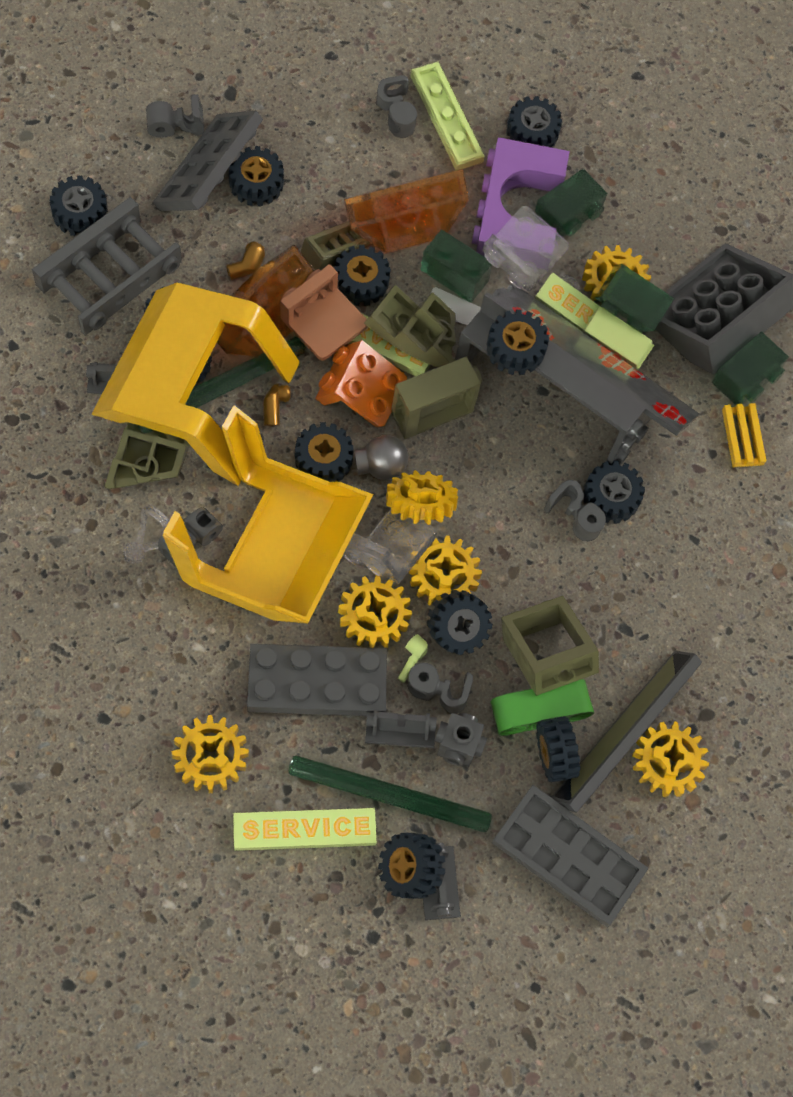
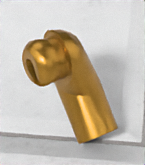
(250, 262)
(271, 401)

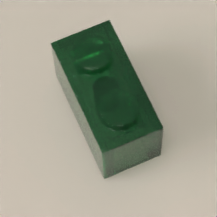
(572, 203)
(456, 266)
(633, 298)
(750, 370)

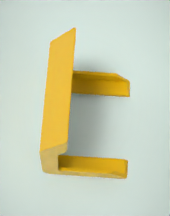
(168, 359)
(289, 541)

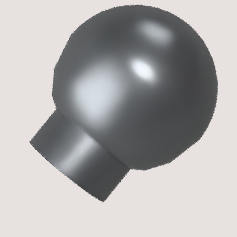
(382, 457)

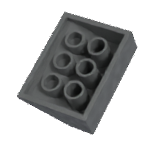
(724, 306)

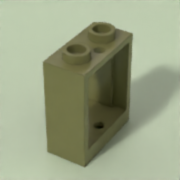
(436, 397)
(546, 673)

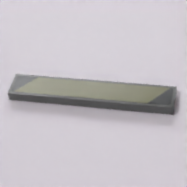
(627, 729)

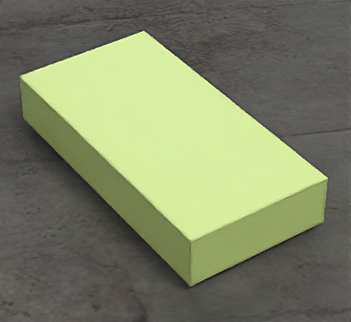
(617, 336)

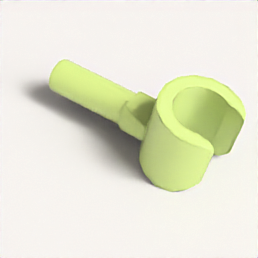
(418, 648)

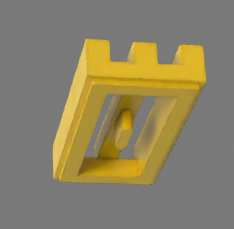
(751, 412)

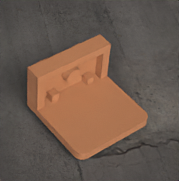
(321, 314)

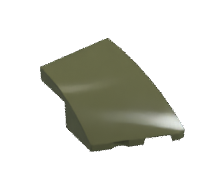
(416, 330)
(146, 458)

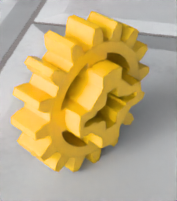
(605, 263)
(422, 497)
(457, 571)
(361, 617)
(656, 758)
(200, 765)

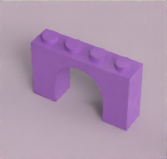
(515, 166)

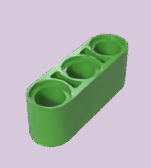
(523, 709)

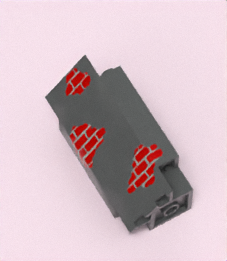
(584, 371)

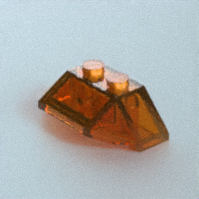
(408, 211)
(266, 289)

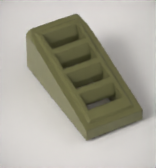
(317, 253)

